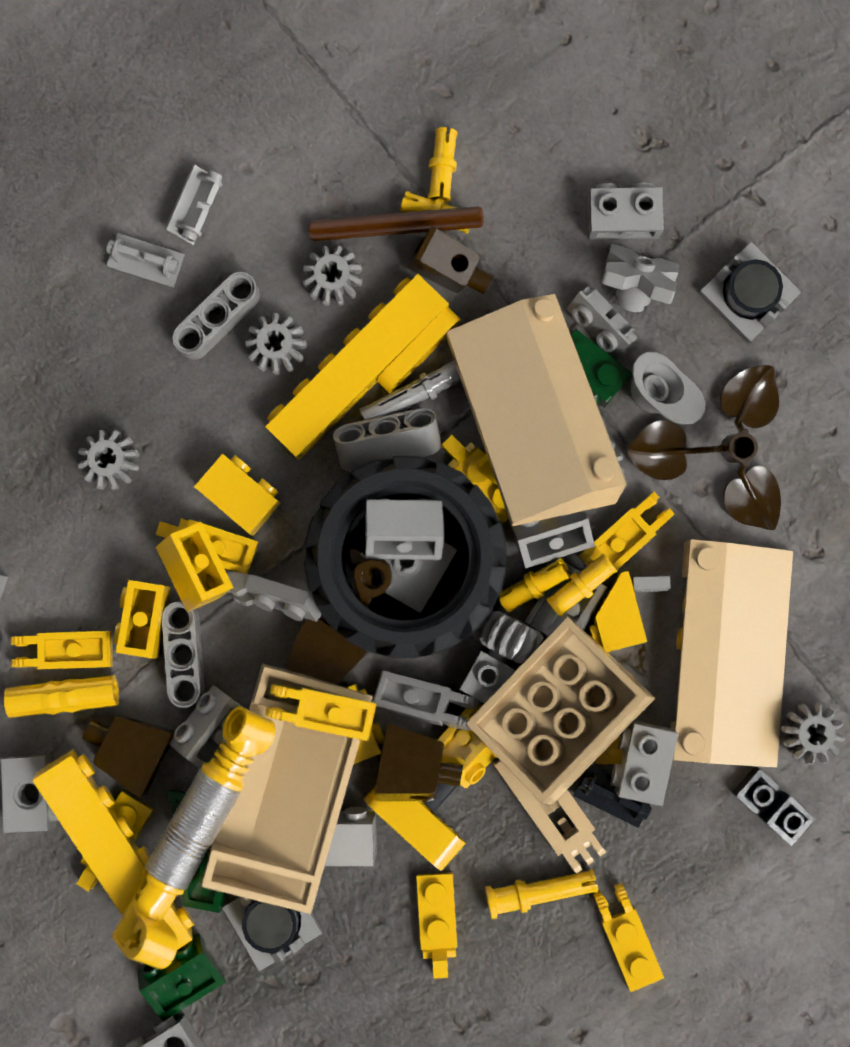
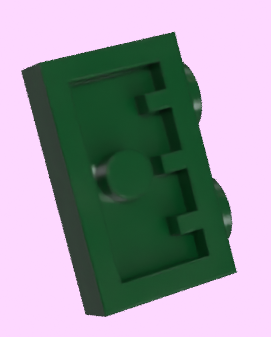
(602, 370)
(182, 982)

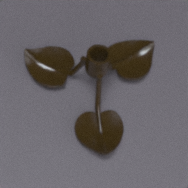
(755, 495)

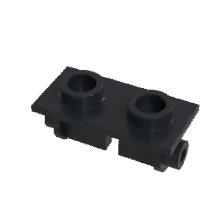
(597, 791)

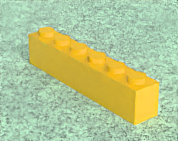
(356, 367)
(101, 835)

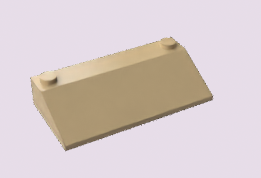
(536, 412)
(732, 653)
(288, 807)

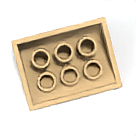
(559, 711)

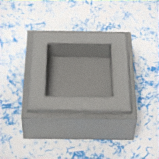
(651, 584)

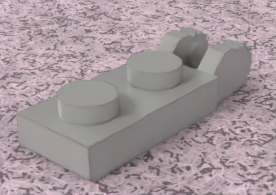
(270, 594)
(421, 700)

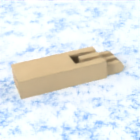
(575, 839)

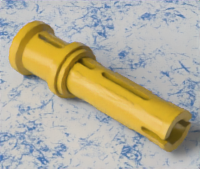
(523, 895)

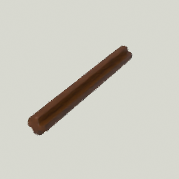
(396, 223)

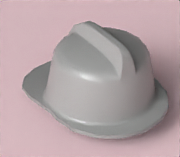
(665, 390)

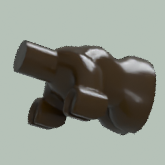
(371, 575)

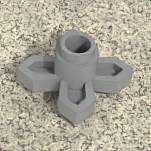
(639, 278)

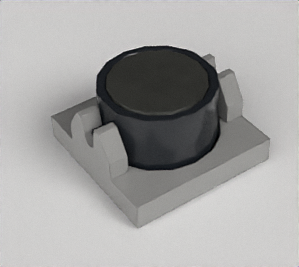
(751, 291)
(270, 929)

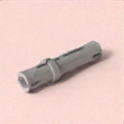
(419, 390)

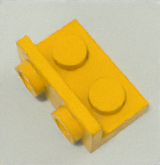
(466, 749)

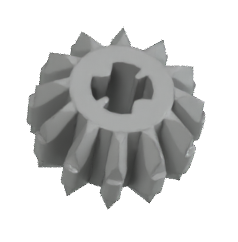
(319, 280)
(289, 344)
(104, 448)
(509, 637)
(825, 730)

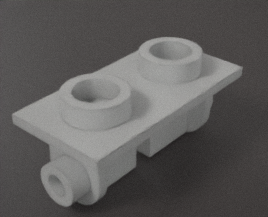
(194, 204)
(144, 260)
(590, 311)

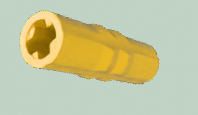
(61, 696)

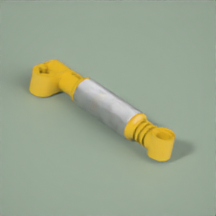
(174, 861)

